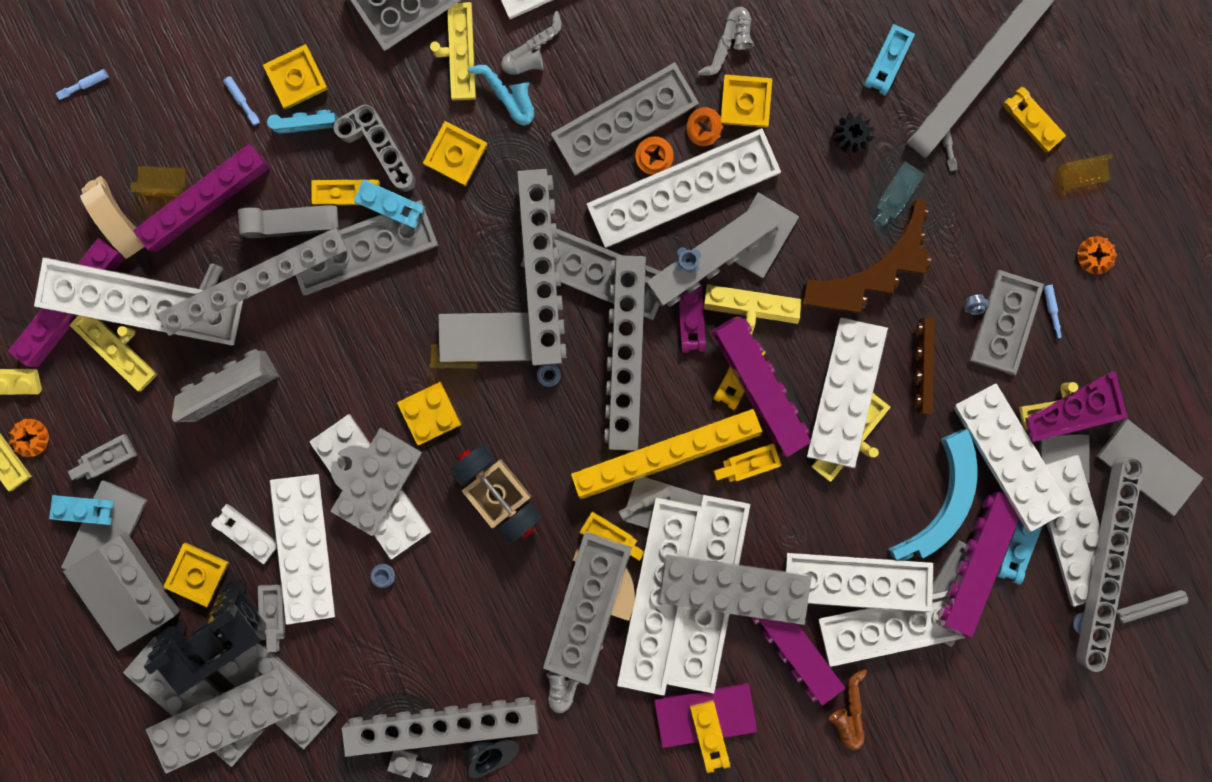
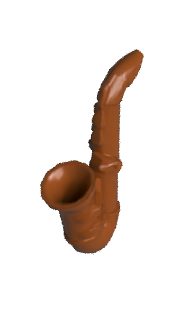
(851, 727)

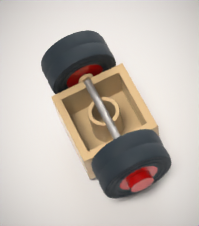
(496, 493)

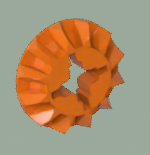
(695, 130)
(650, 145)
(1090, 263)
(36, 445)

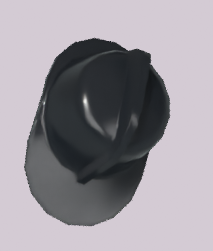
(489, 756)

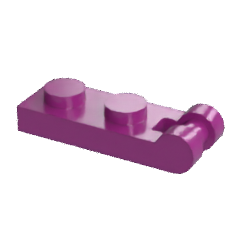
(692, 320)

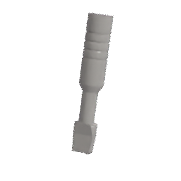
(947, 143)
(645, 503)

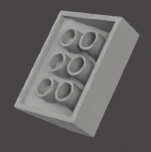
(396, 19)
(224, 387)
(122, 591)

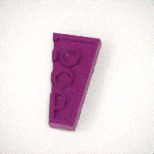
(1085, 408)

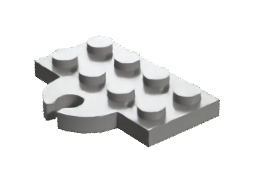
(373, 479)

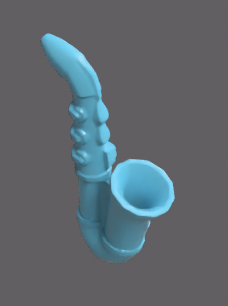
(517, 103)

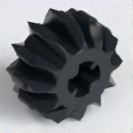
(862, 132)

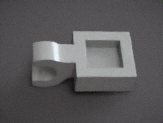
(405, 763)

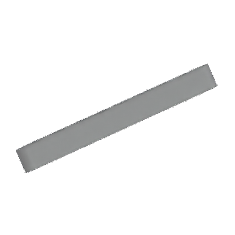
(977, 75)
(1113, 575)

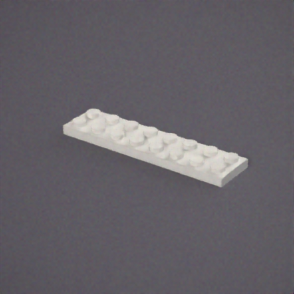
(683, 188)
(126, 299)
(654, 624)
(703, 631)

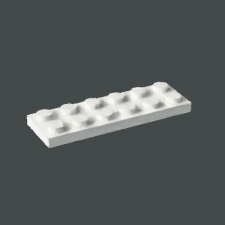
(847, 392)
(1012, 458)
(402, 523)
(1076, 531)
(302, 548)
(866, 582)
(882, 632)

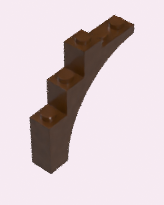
(903, 257)

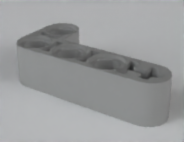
(382, 149)
(286, 222)

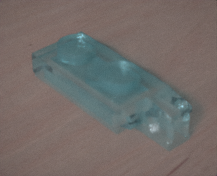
(898, 192)

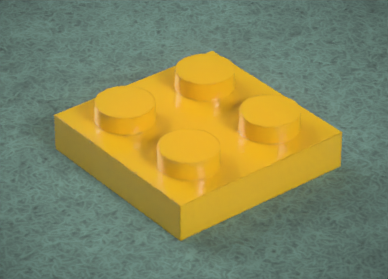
(295, 77)
(746, 101)
(455, 153)
(429, 413)
(196, 574)

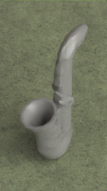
(736, 29)
(522, 58)
(561, 691)

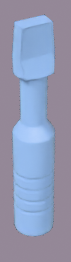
(83, 83)
(241, 100)
(1052, 308)

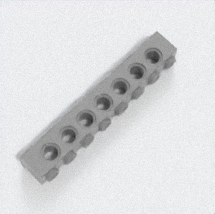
(528, 182)
(252, 281)
(627, 438)
(357, 744)

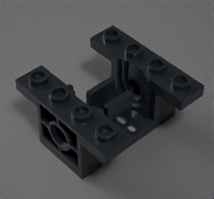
(191, 660)

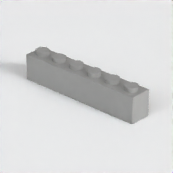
(715, 251)

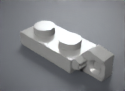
(104, 458)
(272, 612)

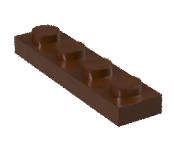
(925, 355)

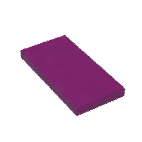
(732, 707)

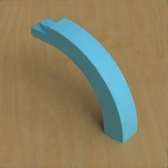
(957, 503)

